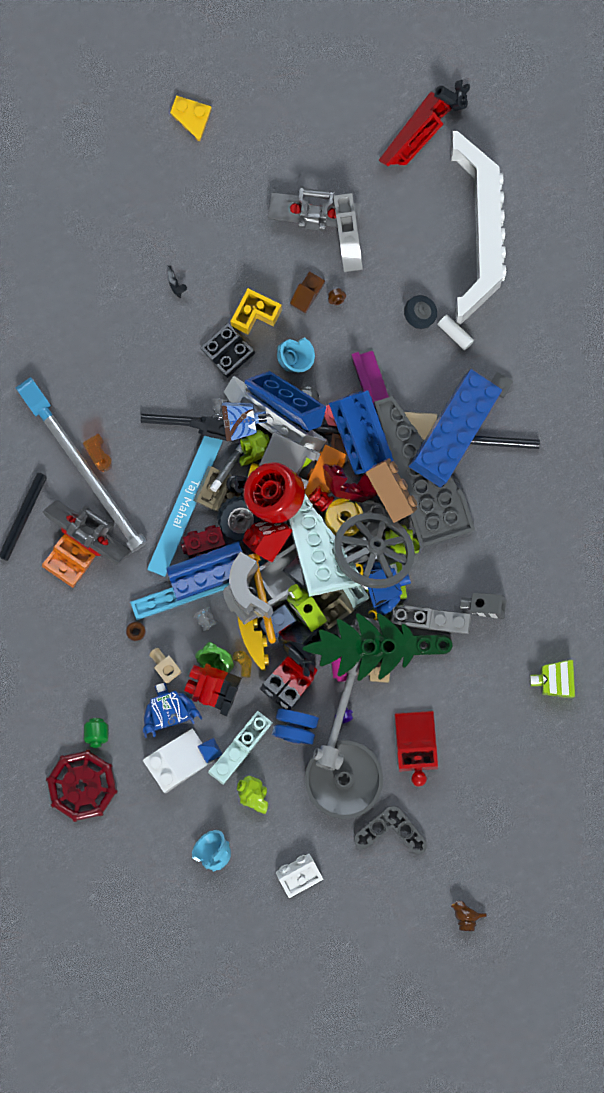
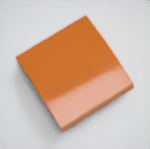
(68, 560)

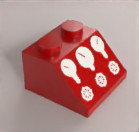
(267, 538)

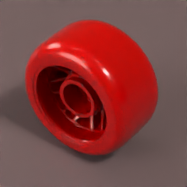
(274, 492)

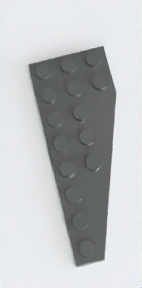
(440, 510)

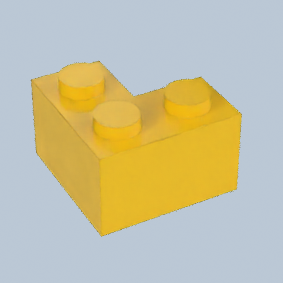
(254, 307)

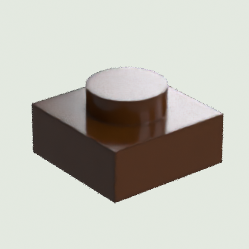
(337, 443)

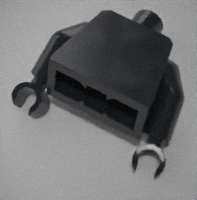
(295, 640)

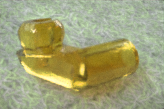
(245, 662)

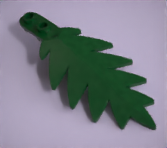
(374, 646)

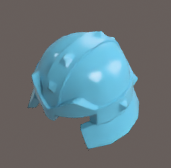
(296, 356)
(212, 850)

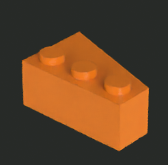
(316, 476)

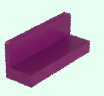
(369, 375)

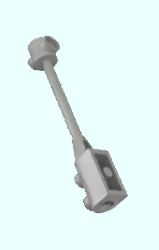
(328, 756)

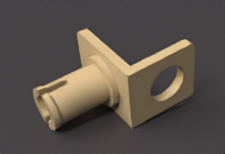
(164, 665)

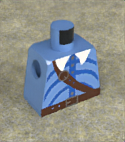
(241, 419)

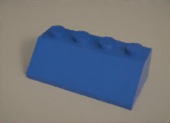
(287, 400)

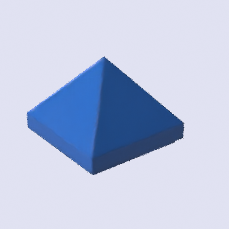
(209, 750)

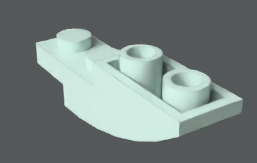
(240, 747)

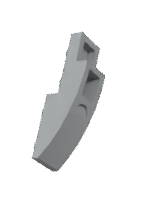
(348, 232)
(431, 619)

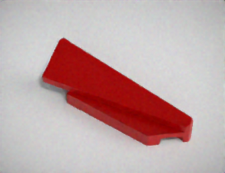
(416, 132)

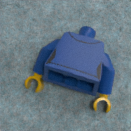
(383, 598)

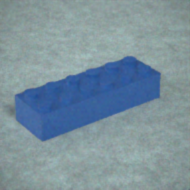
(455, 428)

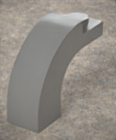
(239, 579)

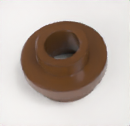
(336, 296)
(129, 631)

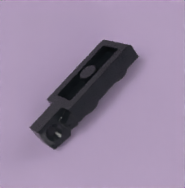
(211, 427)

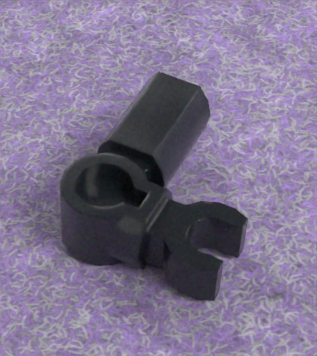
(456, 100)

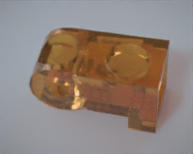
(100, 459)

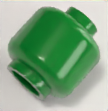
(96, 732)

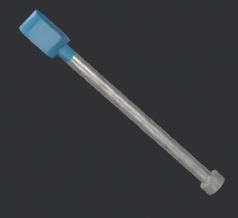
(40, 406)

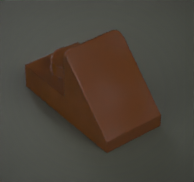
(307, 292)

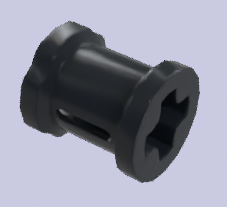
(236, 483)

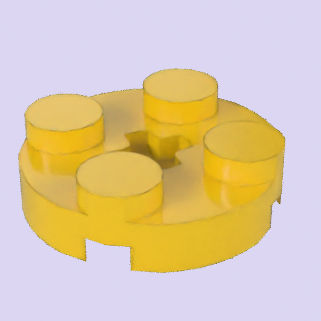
(333, 515)

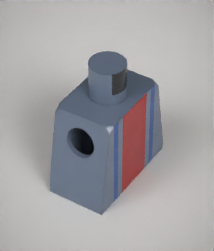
(282, 620)

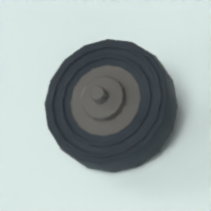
(420, 312)

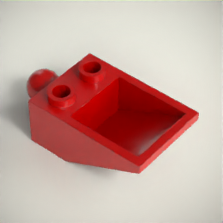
(416, 741)

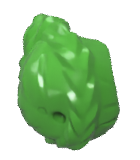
(215, 656)

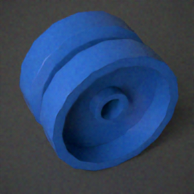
(295, 725)

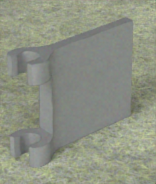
(288, 453)

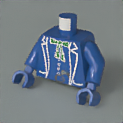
(168, 710)

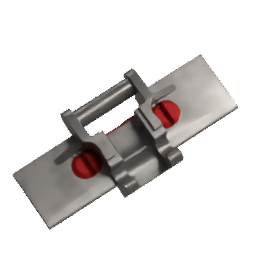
(309, 216)
(96, 540)

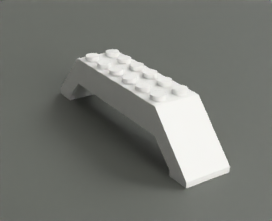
(488, 220)

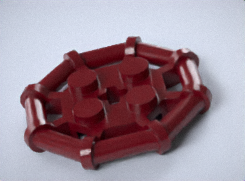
(91, 791)

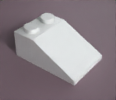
(176, 761)

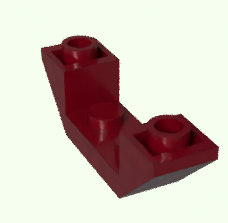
(336, 482)

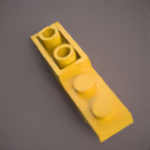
(254, 642)

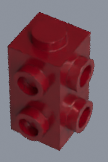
(203, 542)

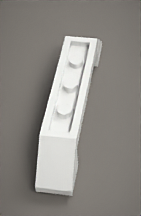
(237, 393)

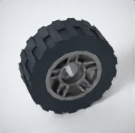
(227, 518)

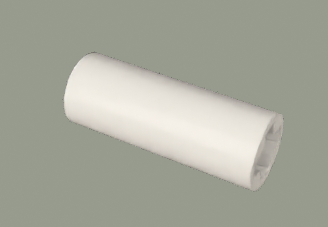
(455, 332)

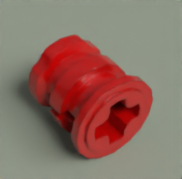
(320, 498)

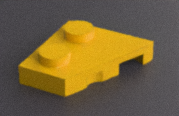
(191, 115)

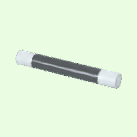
(226, 469)

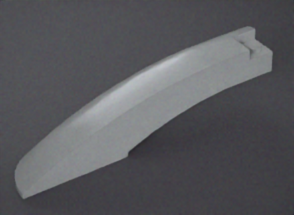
(277, 582)

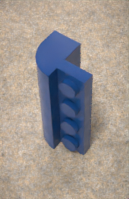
(360, 431)
(203, 571)

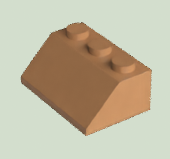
(392, 490)

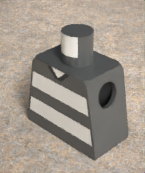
(493, 606)

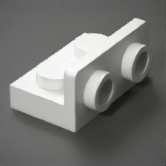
(298, 875)

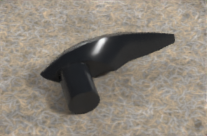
(173, 282)

